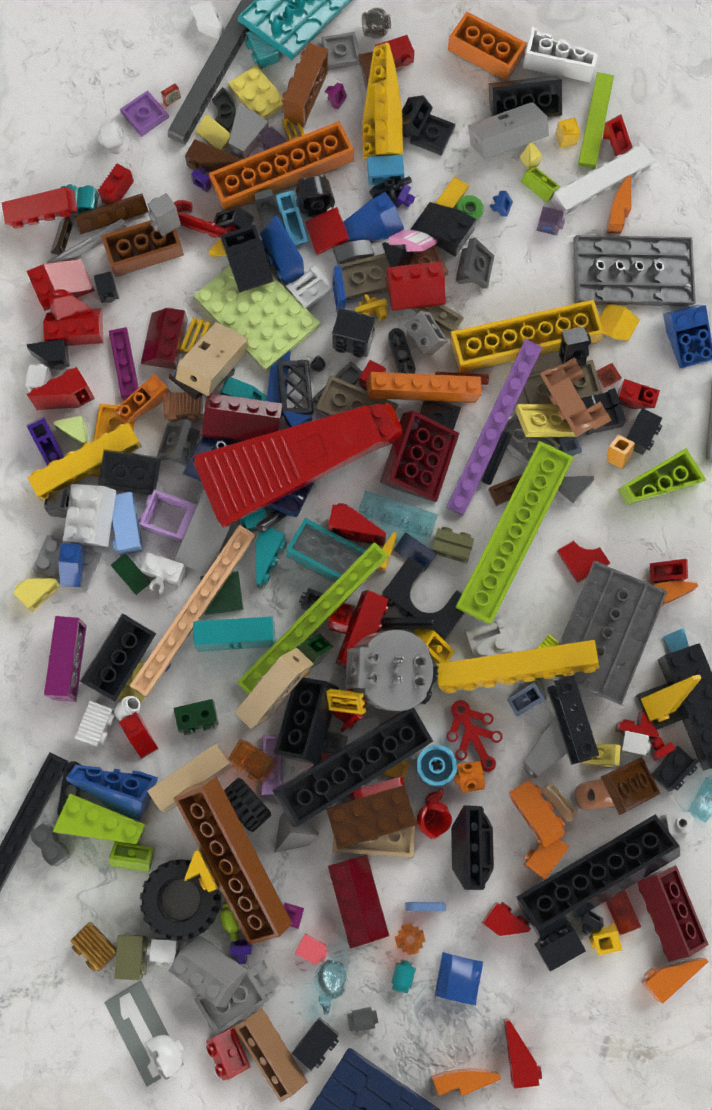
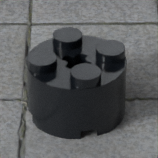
(314, 195)

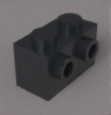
(643, 430)
(560, 947)
(315, 1044)

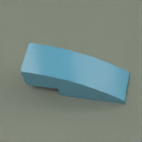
(291, 217)

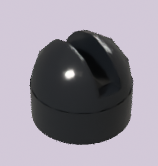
(317, 364)

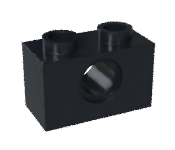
(415, 115)
(575, 345)

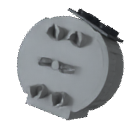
(391, 670)

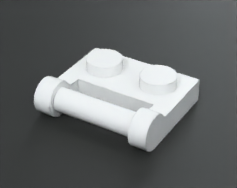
(311, 292)
(490, 646)

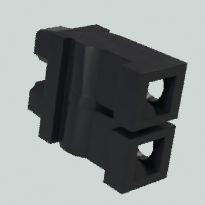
(611, 405)

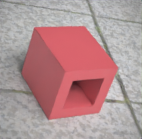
(312, 949)

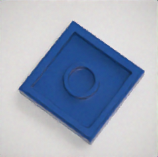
(338, 288)

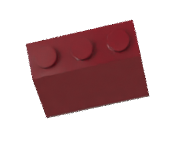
(165, 338)

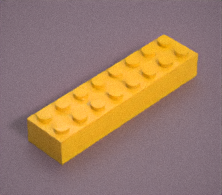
(502, 340)

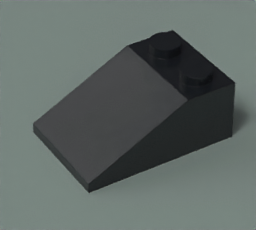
(447, 225)

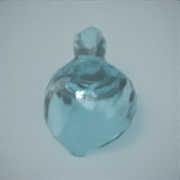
(329, 982)

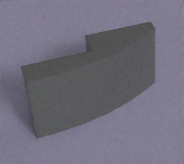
(353, 250)

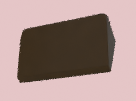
(62, 236)

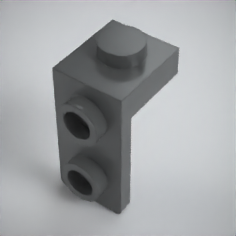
(265, 206)

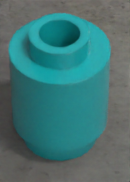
(403, 976)

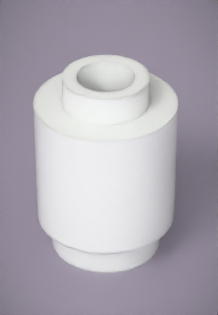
(127, 707)

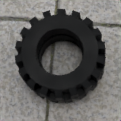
(247, 805)

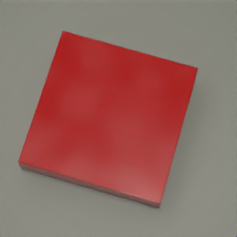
(327, 230)

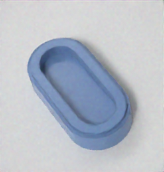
(425, 906)

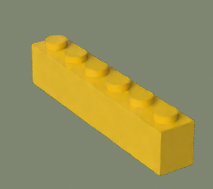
(83, 462)

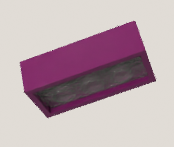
(65, 659)

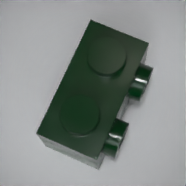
(316, 649)
(196, 716)

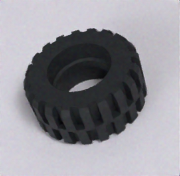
(156, 916)

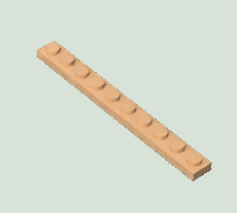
(192, 611)

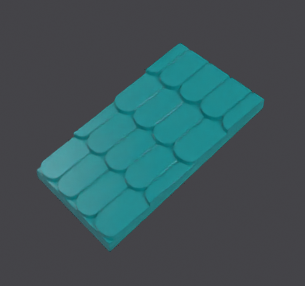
(290, 23)

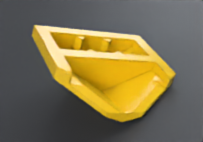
(618, 322)

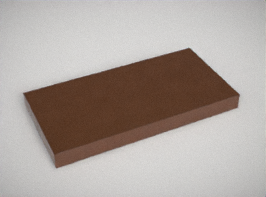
(630, 785)

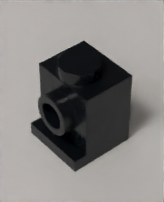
(309, 596)

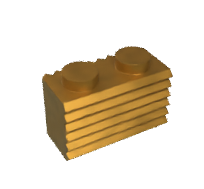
(93, 946)

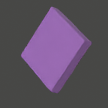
(144, 113)

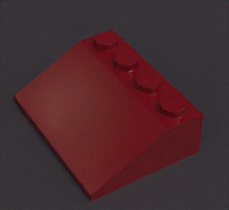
(420, 457)

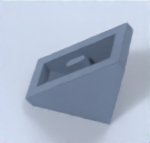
(526, 699)

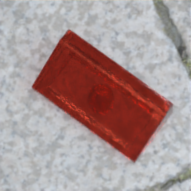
(623, 913)

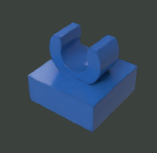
(502, 203)

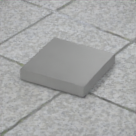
(342, 50)

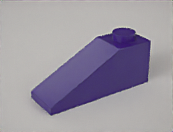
(45, 440)

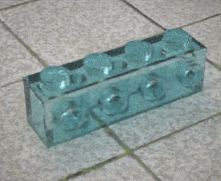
(398, 514)

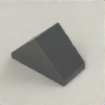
(575, 486)

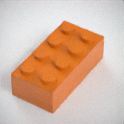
(486, 46)

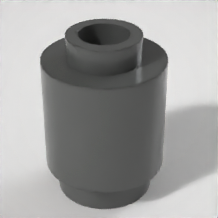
(362, 1019)

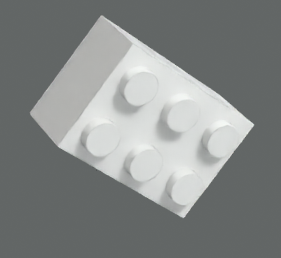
(89, 515)

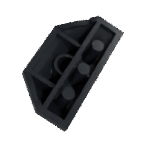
(472, 847)

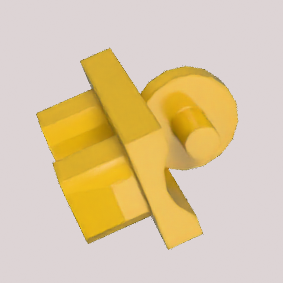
(373, 306)

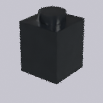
(106, 287)

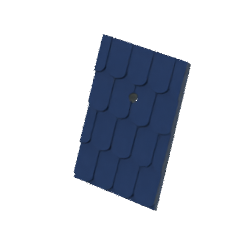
(364, 1086)

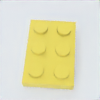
(257, 92)
(542, 421)

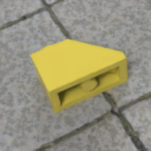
(35, 591)

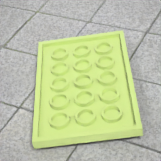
(265, 315)

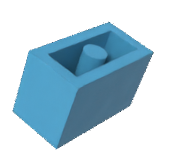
(384, 167)

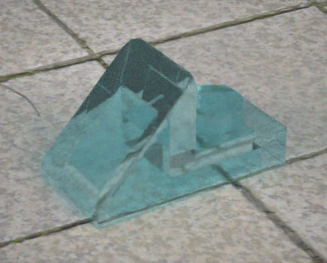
(702, 803)

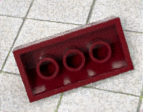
(239, 417)
(358, 901)
(672, 914)

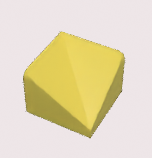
(531, 156)

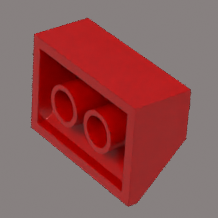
(416, 285)
(75, 330)

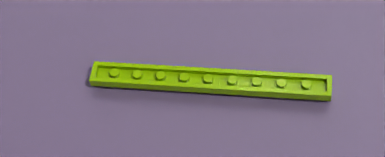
(316, 614)

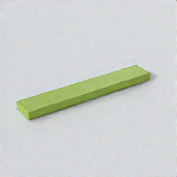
(596, 120)

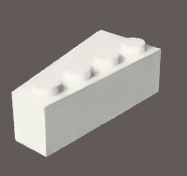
(558, 57)

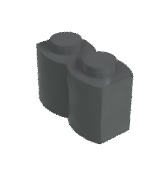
(52, 849)

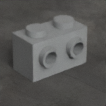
(163, 214)
(426, 333)

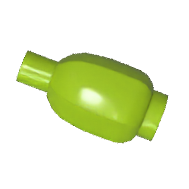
(229, 922)

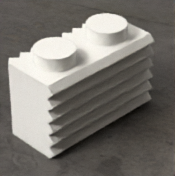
(95, 724)

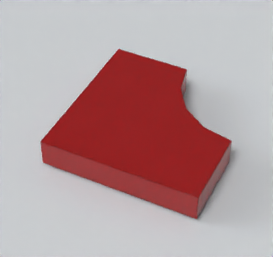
(580, 560)

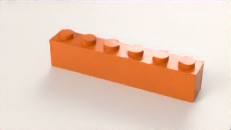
(423, 387)

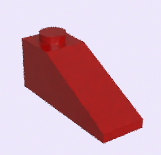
(522, 1065)

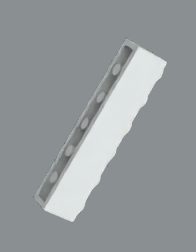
(603, 180)

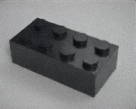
(305, 722)

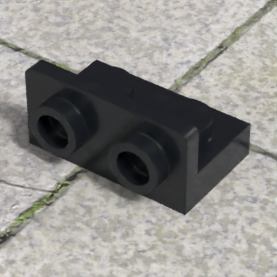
(675, 769)

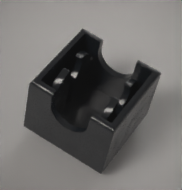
(353, 333)

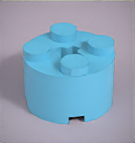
(447, 762)

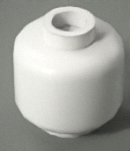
(111, 135)

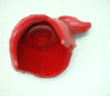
(434, 817)

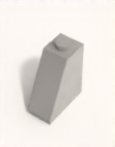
(246, 132)

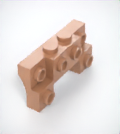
(563, 393)

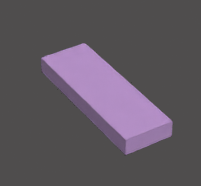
(275, 777)

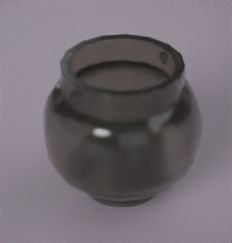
(376, 23)

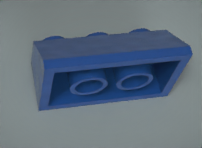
(281, 252)

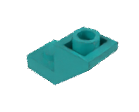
(240, 389)

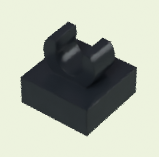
(591, 920)

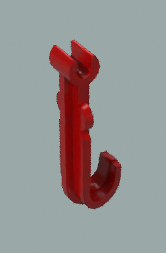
(199, 224)

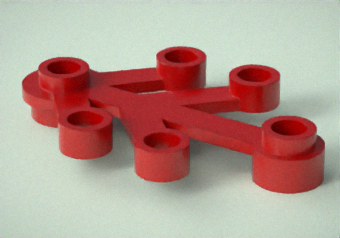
(472, 732)

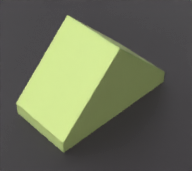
(73, 428)

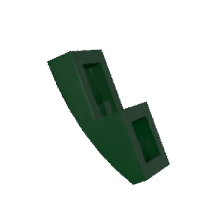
(130, 574)

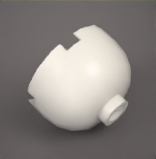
(165, 1054)

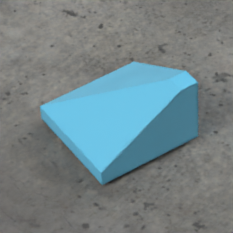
(676, 640)

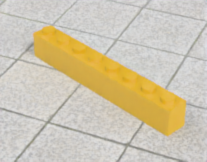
(518, 666)

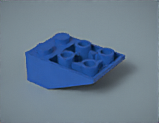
(689, 335)

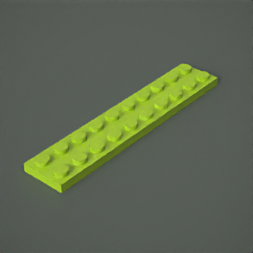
(514, 533)

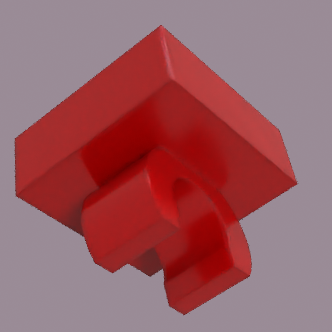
(661, 748)

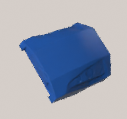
(458, 978)

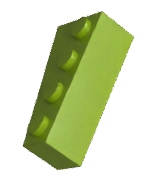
(667, 477)
(94, 821)

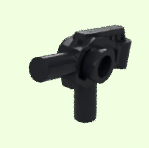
(390, 186)

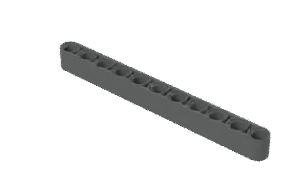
(209, 77)

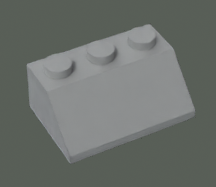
(208, 971)

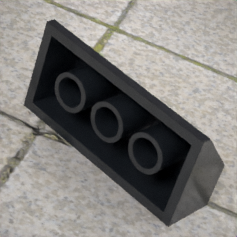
(542, 91)
(118, 657)

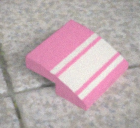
(413, 239)

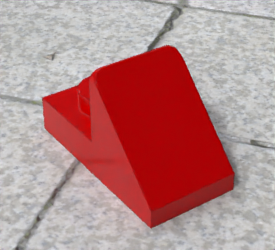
(617, 134)
(669, 571)
(341, 618)
(643, 726)

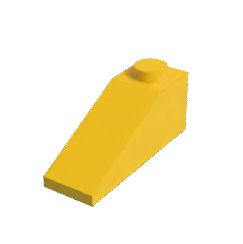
(668, 700)

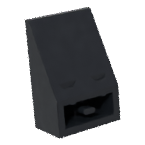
(246, 258)

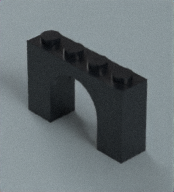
(399, 596)

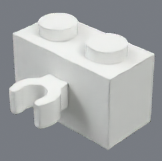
(163, 571)

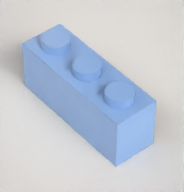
(126, 525)

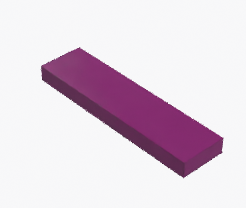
(124, 362)

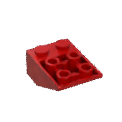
(62, 392)

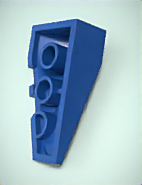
(374, 220)
(118, 790)

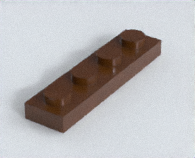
(111, 213)

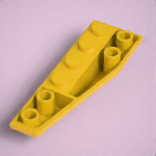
(382, 112)

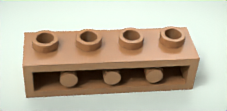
(271, 1055)

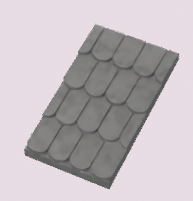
(634, 270)
(619, 617)

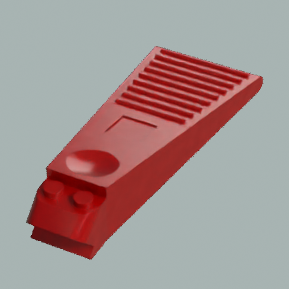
(271, 466)

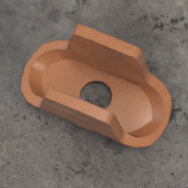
(602, 797)

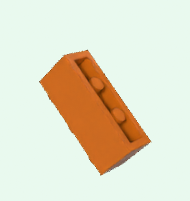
(537, 813)

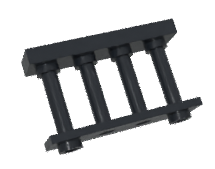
(572, 720)

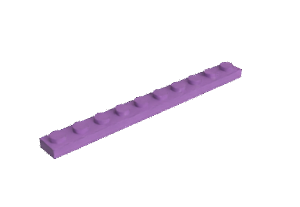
(494, 427)

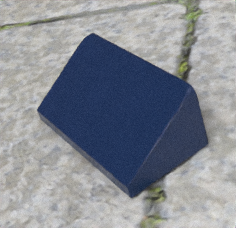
(416, 550)

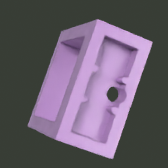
(153, 501)

